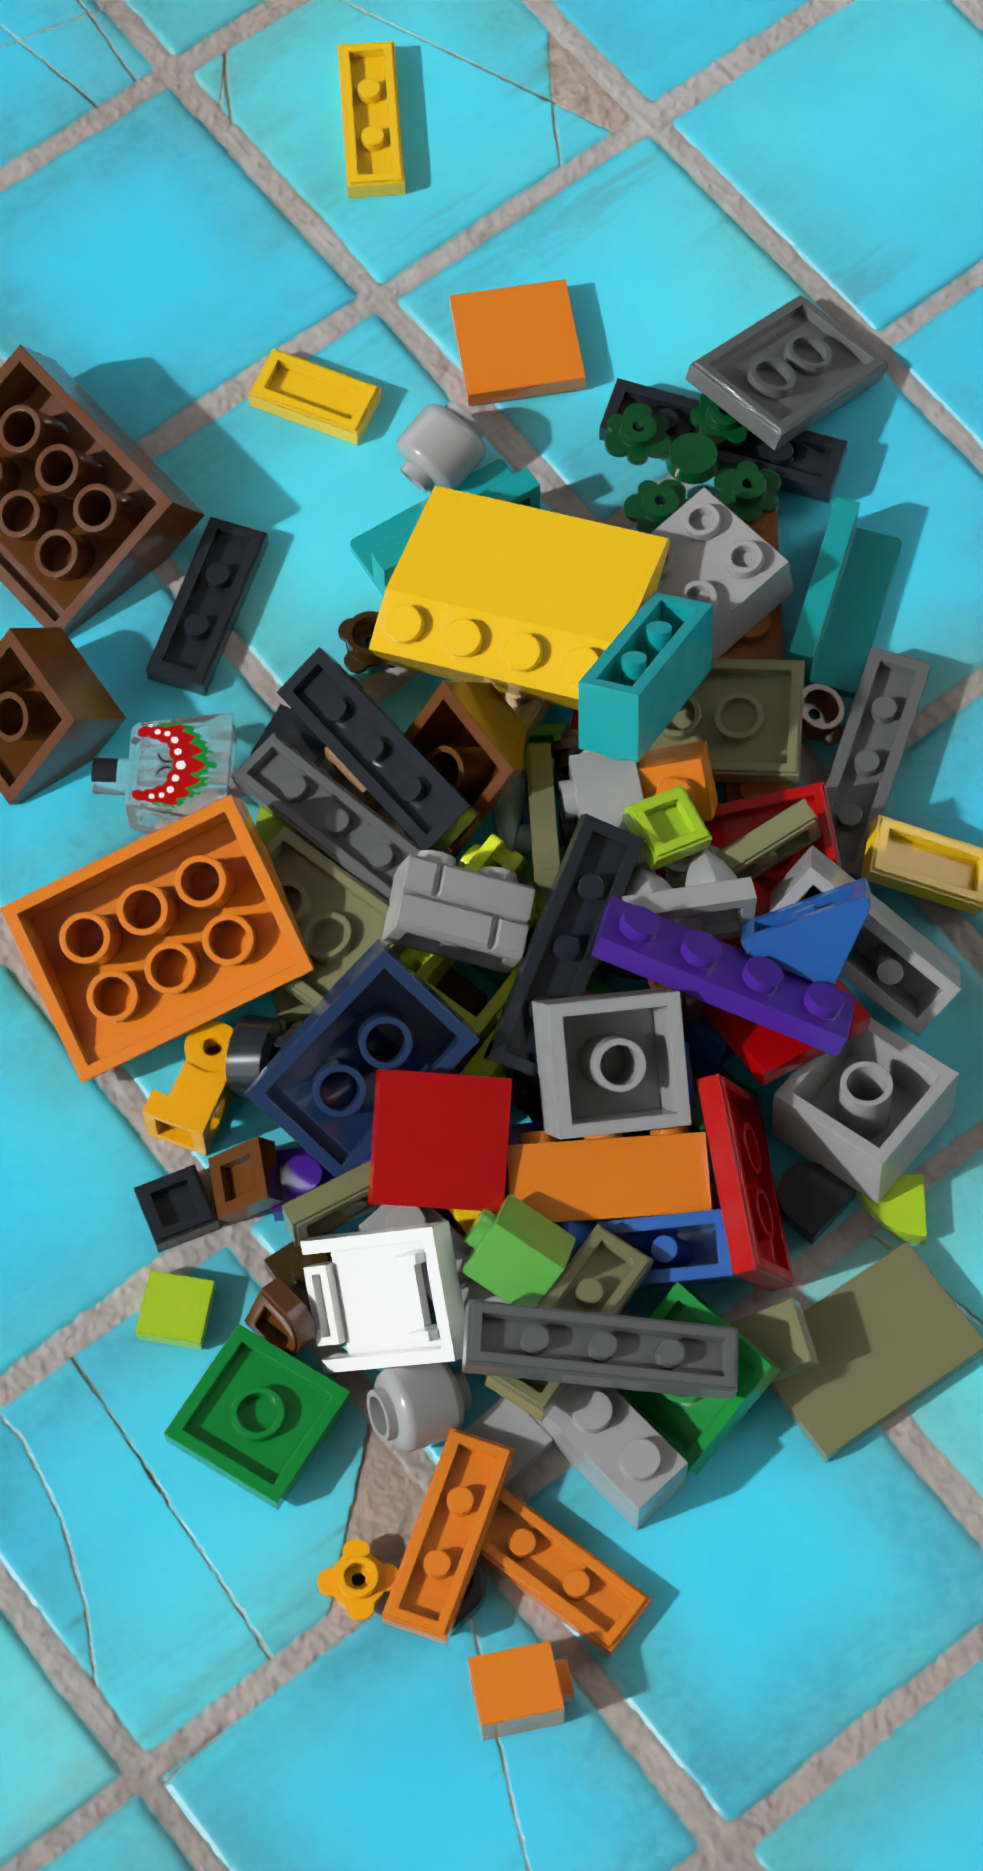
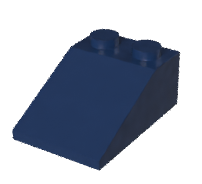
(326, 1071)

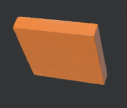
(517, 342)

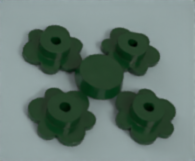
(690, 460)

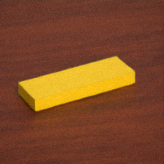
(371, 119)

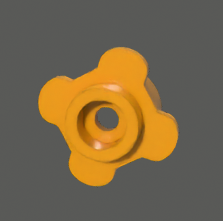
(362, 1599)

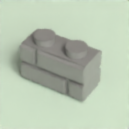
(459, 911)

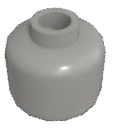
(441, 447)
(418, 1404)

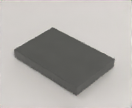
(786, 372)

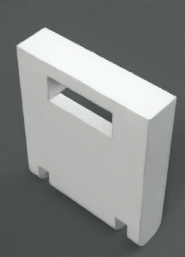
(378, 1297)

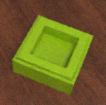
(669, 827)
(175, 1310)

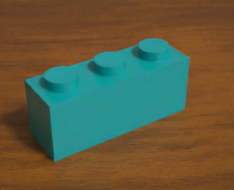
(645, 677)

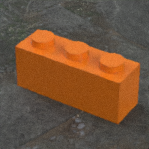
(610, 1175)

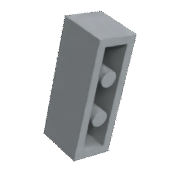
(888, 956)

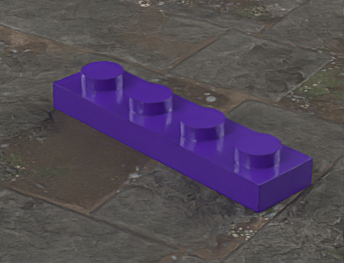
(724, 976)

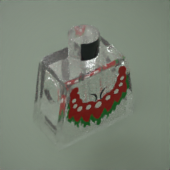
(171, 769)

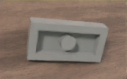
(708, 903)

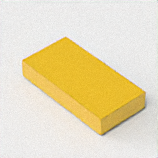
(315, 396)
(924, 864)

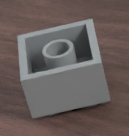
(611, 1063)
(866, 1108)

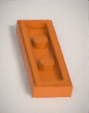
(448, 1536)
(562, 1575)

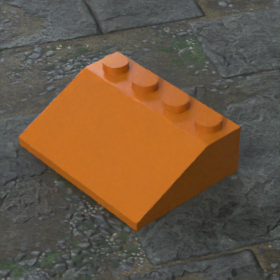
(159, 937)

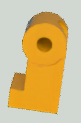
(200, 1093)

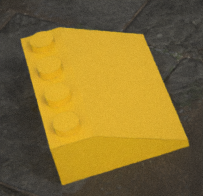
(512, 595)

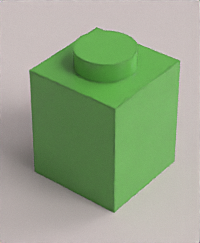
(516, 1252)

